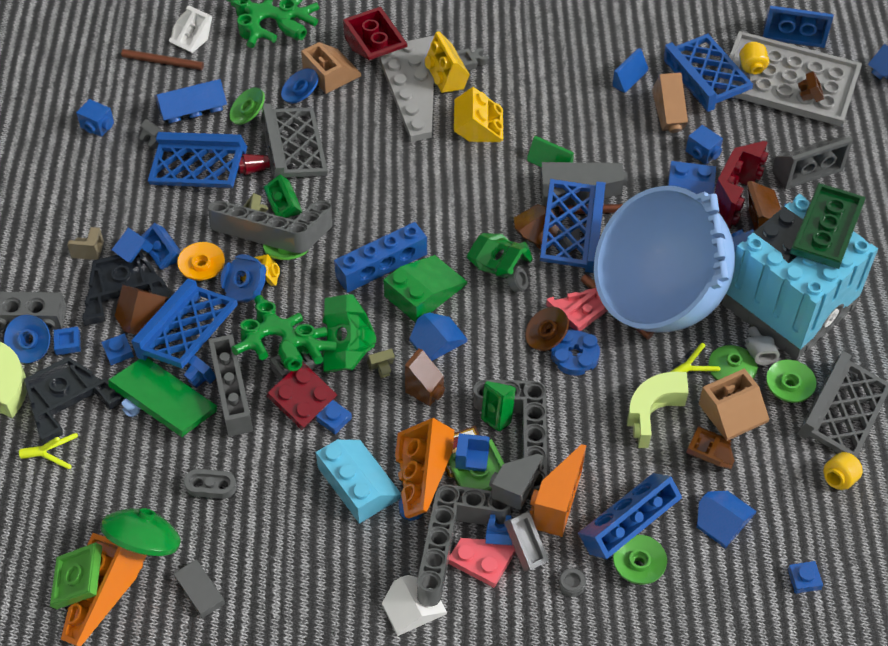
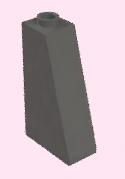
(582, 173)

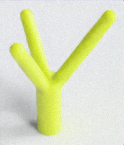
(686, 366)
(42, 450)

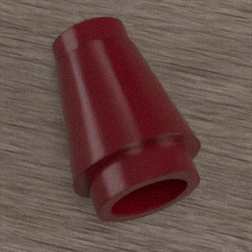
(253, 163)

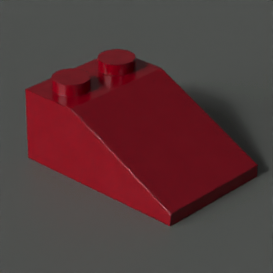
(372, 34)

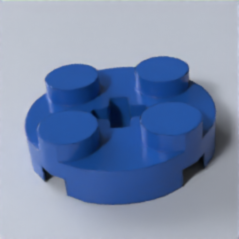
(254, 280)
(584, 361)

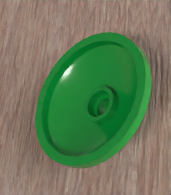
(141, 532)

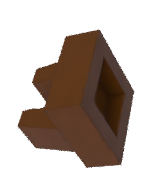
(811, 88)

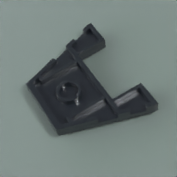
(107, 279)
(60, 388)

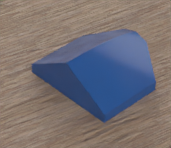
(436, 335)
(723, 516)

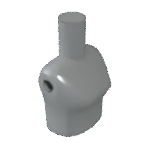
(761, 347)

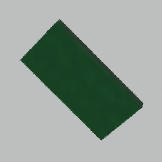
(828, 225)

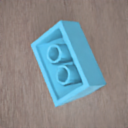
(357, 478)

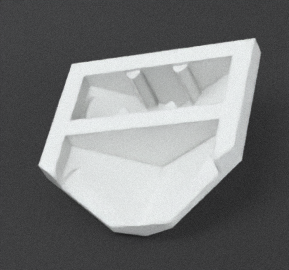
(191, 29)
(404, 608)

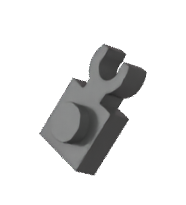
(471, 59)

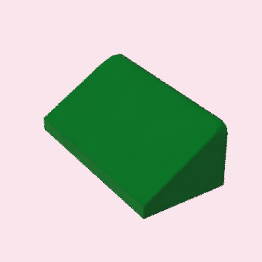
(545, 151)
(282, 197)
(498, 405)

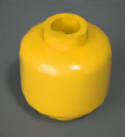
(754, 58)
(842, 471)

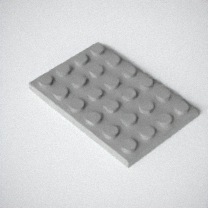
(787, 67)

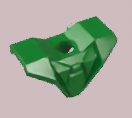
(488, 245)
(360, 338)

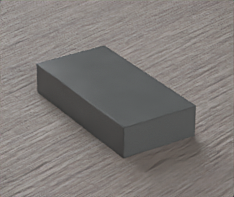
(526, 541)
(199, 588)

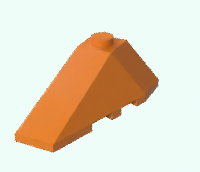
(422, 459)
(116, 574)

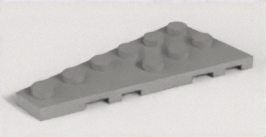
(411, 86)

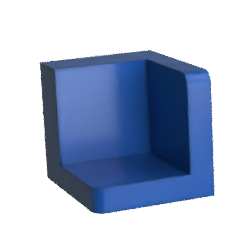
(130, 245)
(472, 452)

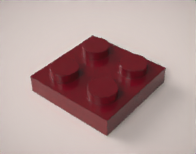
(301, 395)

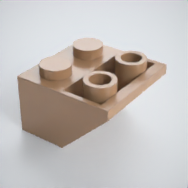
(330, 65)
(734, 404)

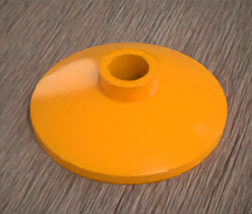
(201, 254)

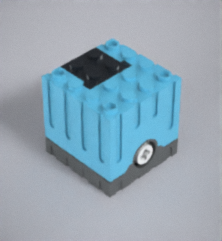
(790, 294)

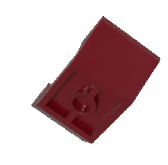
(742, 166)

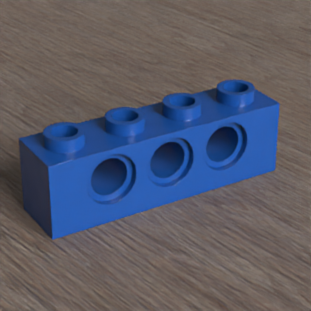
(380, 257)
(630, 515)

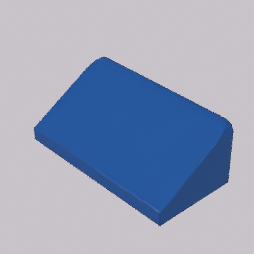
(630, 71)
(165, 250)

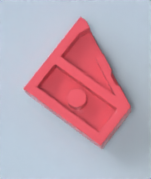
(580, 307)
(482, 560)

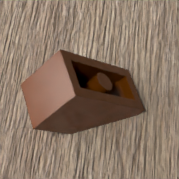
(423, 378)

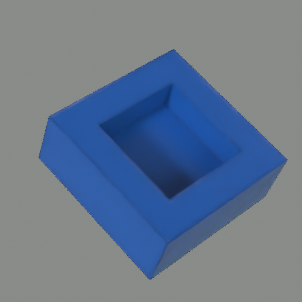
(67, 340)
(117, 349)
(334, 417)
(805, 577)

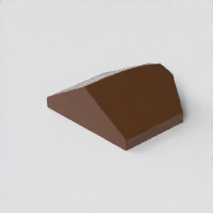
(531, 224)
(137, 308)
(711, 448)

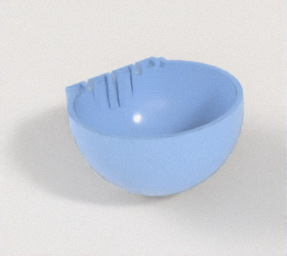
(664, 259)

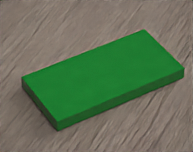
(163, 396)

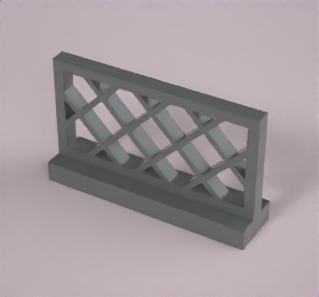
(273, 128)
(829, 392)

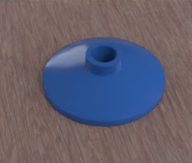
(299, 86)
(18, 335)

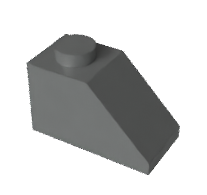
(516, 480)

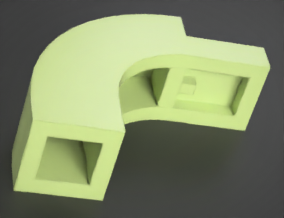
(11, 382)
(655, 392)

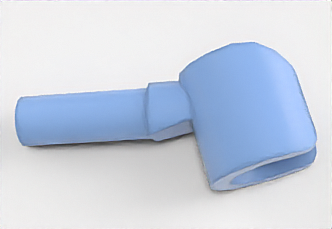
(129, 408)

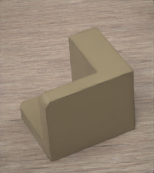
(89, 247)

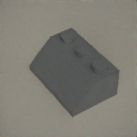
(812, 161)

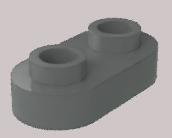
(211, 483)

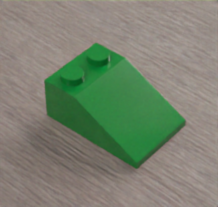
(422, 286)

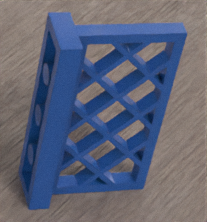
(693, 76)
(200, 145)
(592, 221)
(171, 316)

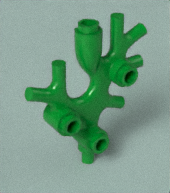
(253, 13)
(295, 340)

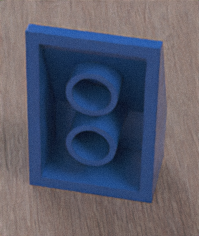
(692, 177)

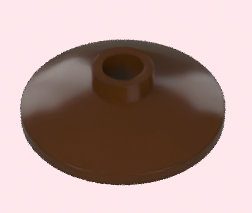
(547, 328)

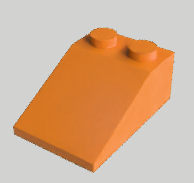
(556, 494)

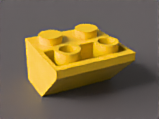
(445, 65)
(478, 117)

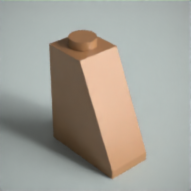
(670, 102)

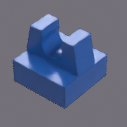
(199, 372)
(496, 532)

